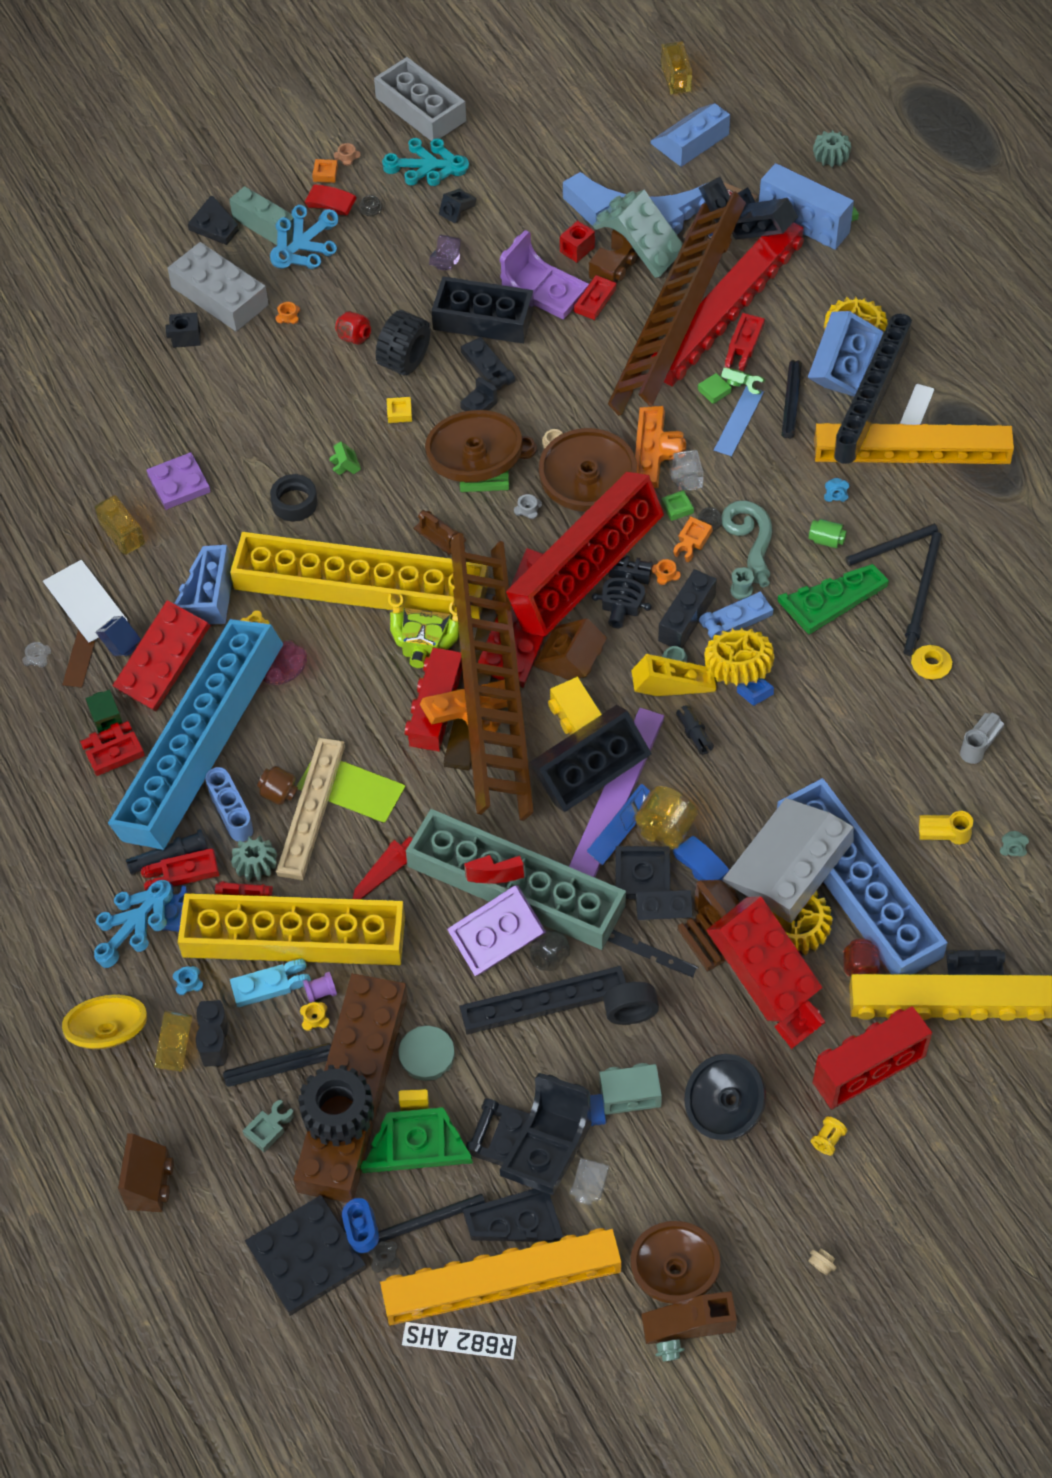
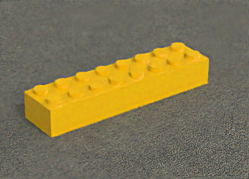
(292, 929)

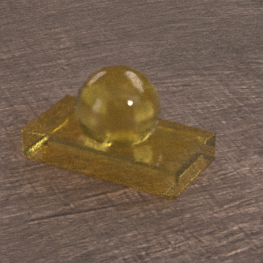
(173, 1041)

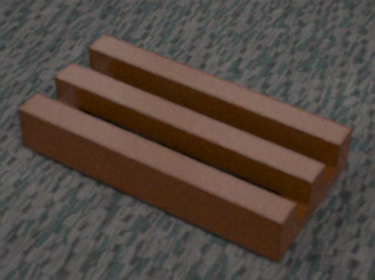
(692, 924)

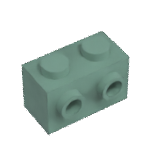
(630, 1088)

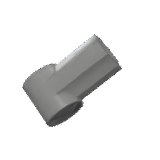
(980, 738)

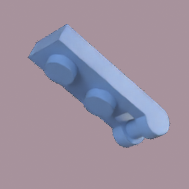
(737, 615)

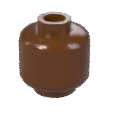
(277, 785)

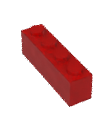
(441, 676)

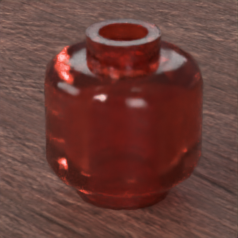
(861, 958)

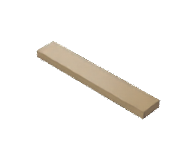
(310, 809)

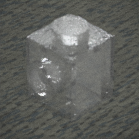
(687, 470)

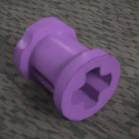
(319, 987)

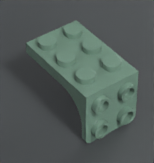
(644, 228)

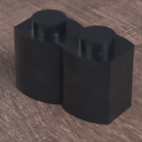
(212, 1033)

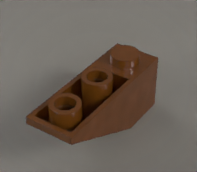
(695, 1318)

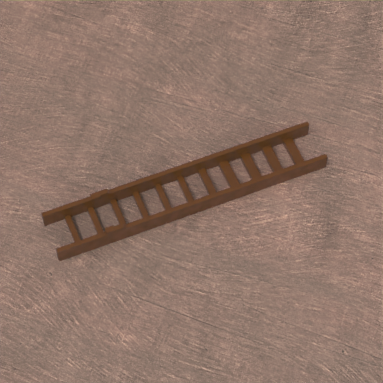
(675, 330)
(509, 671)

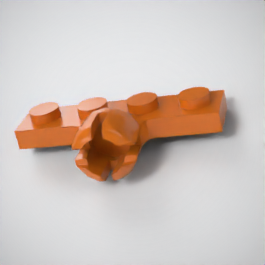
(654, 444)
(453, 706)

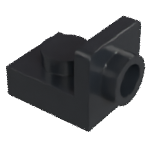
(455, 202)
(481, 398)

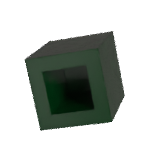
(103, 710)

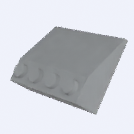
(791, 857)

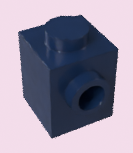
(118, 636)

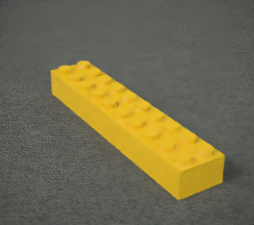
(348, 574)

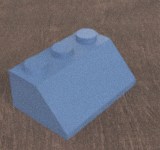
(693, 134)
(844, 352)

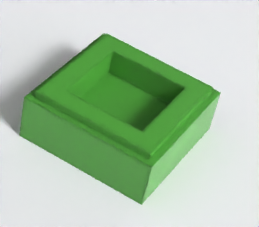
(714, 388)
(677, 505)

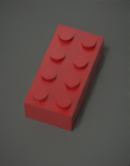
(764, 958)
(871, 1056)

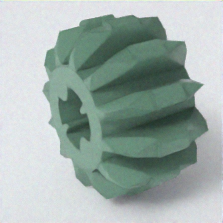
(832, 148)
(254, 858)

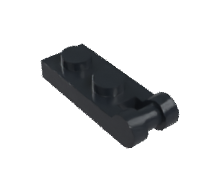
(487, 363)

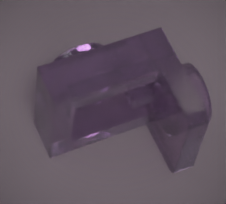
(446, 253)

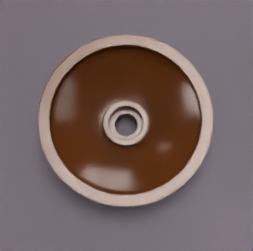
(670, 1248)

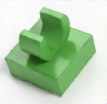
(345, 458)

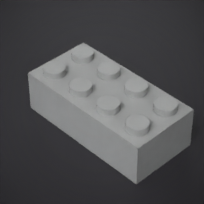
(420, 99)
(218, 286)

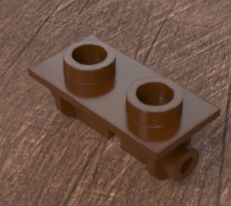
(435, 531)

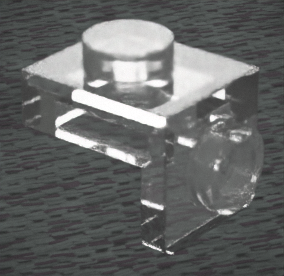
(589, 1181)

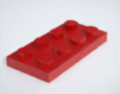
(161, 655)

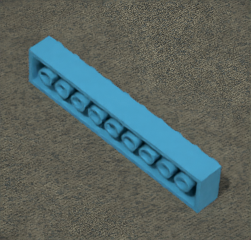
(195, 734)

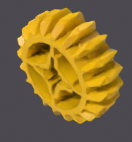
(863, 309)
(739, 656)
(816, 917)

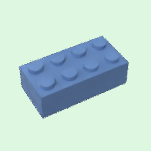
(819, 209)

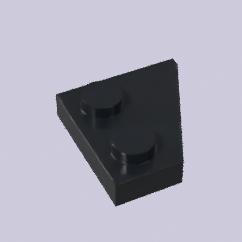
(214, 222)

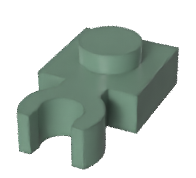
(266, 1128)

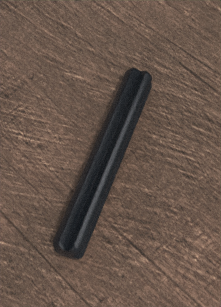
(791, 399)
(276, 1065)

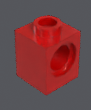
(577, 241)

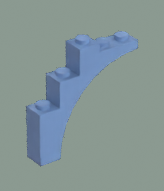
(591, 199)

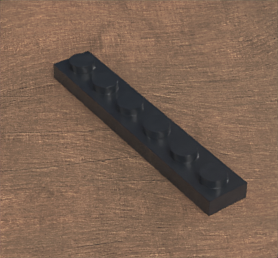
(539, 1000)

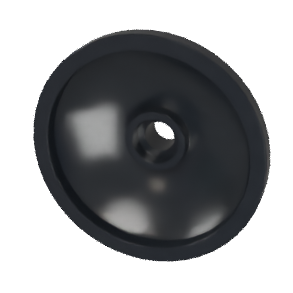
(710, 1093)

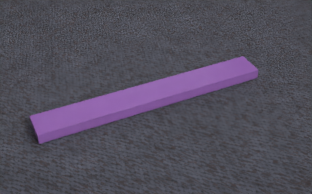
(615, 795)

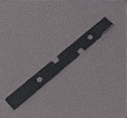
(648, 951)

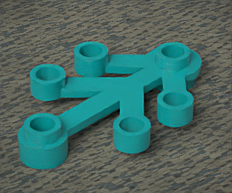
(454, 165)

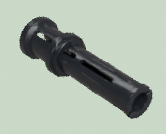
(180, 846)

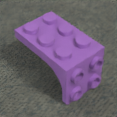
(552, 288)

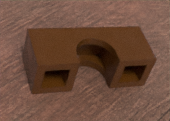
(613, 264)

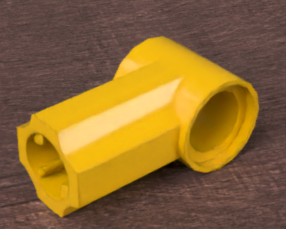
(943, 827)

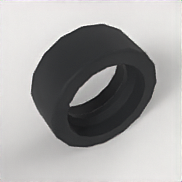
(291, 483)
(631, 1003)

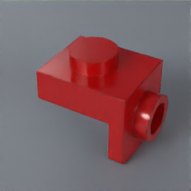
(800, 1024)

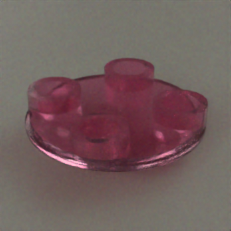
(287, 664)

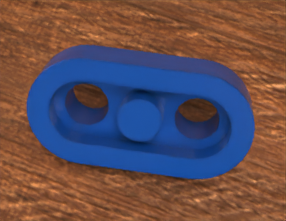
(363, 1230)

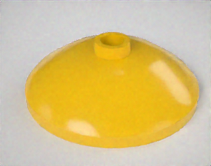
(104, 1021)

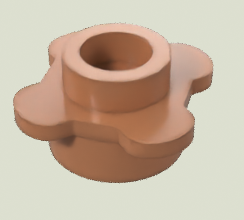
(347, 153)

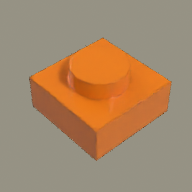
(325, 170)

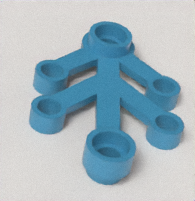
(302, 240)
(155, 897)

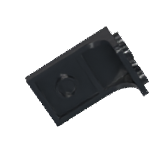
(550, 1135)

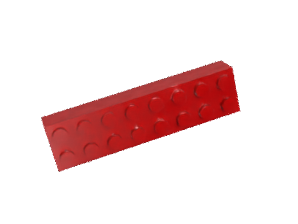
(585, 553)

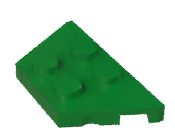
(416, 1141)

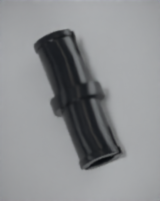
(694, 729)

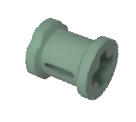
(742, 583)

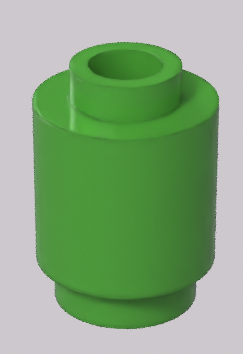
(827, 533)

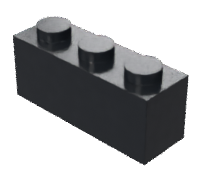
(765, 219)
(687, 609)

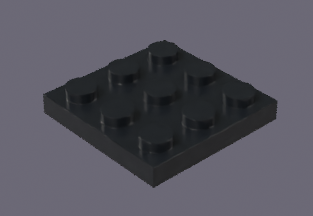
(305, 1255)

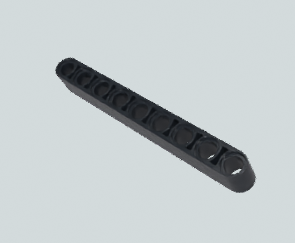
(872, 389)

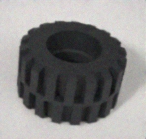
(403, 342)
(332, 1084)

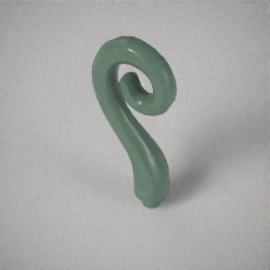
(755, 559)

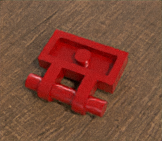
(112, 753)

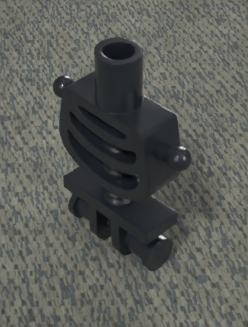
(624, 591)

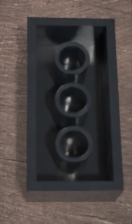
(482, 309)
(590, 758)

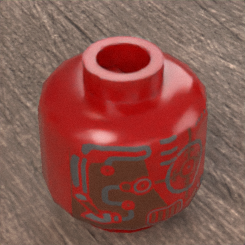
(353, 328)

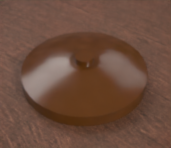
(474, 446)
(583, 466)

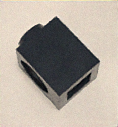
(184, 330)

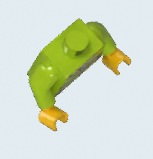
(422, 630)

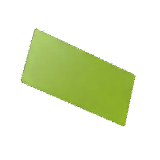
(362, 791)

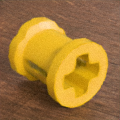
(833, 1127)

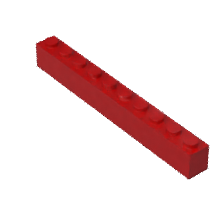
(732, 295)

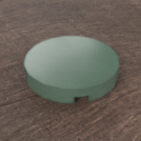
(426, 1053)

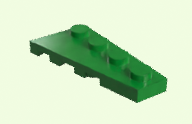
(832, 598)

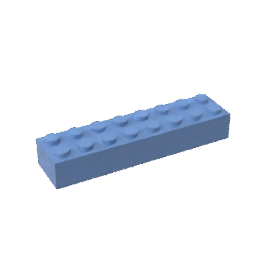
(875, 895)

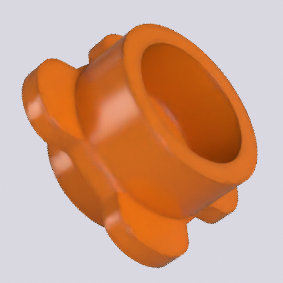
(287, 313)
(666, 566)

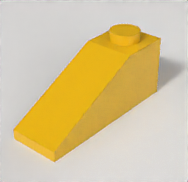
(668, 676)

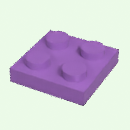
(178, 481)

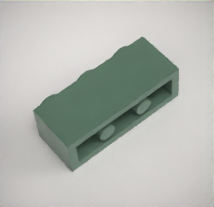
(259, 214)

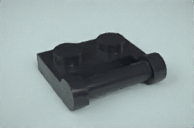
(506, 1133)

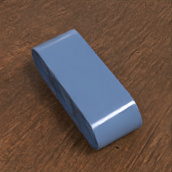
(226, 794)

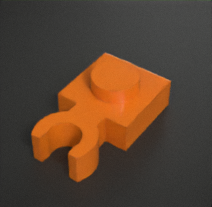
(692, 536)

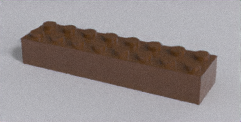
(366, 1043)

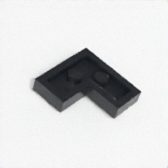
(717, 196)

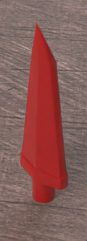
(386, 865)

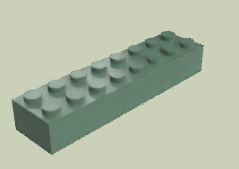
(557, 893)

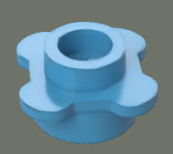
(839, 485)
(185, 973)

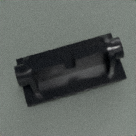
(664, 905)
(975, 962)

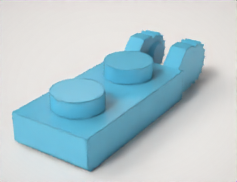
(268, 983)

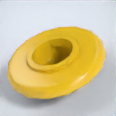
(928, 670)

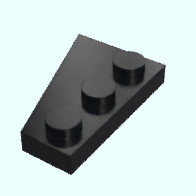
(517, 1217)

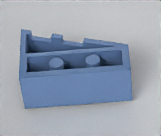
(209, 585)

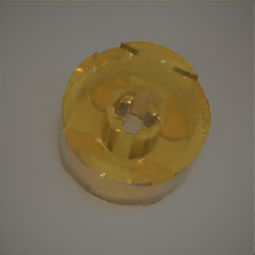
(665, 816)

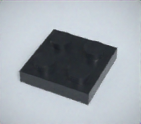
(642, 869)

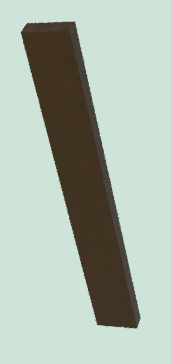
(458, 749)

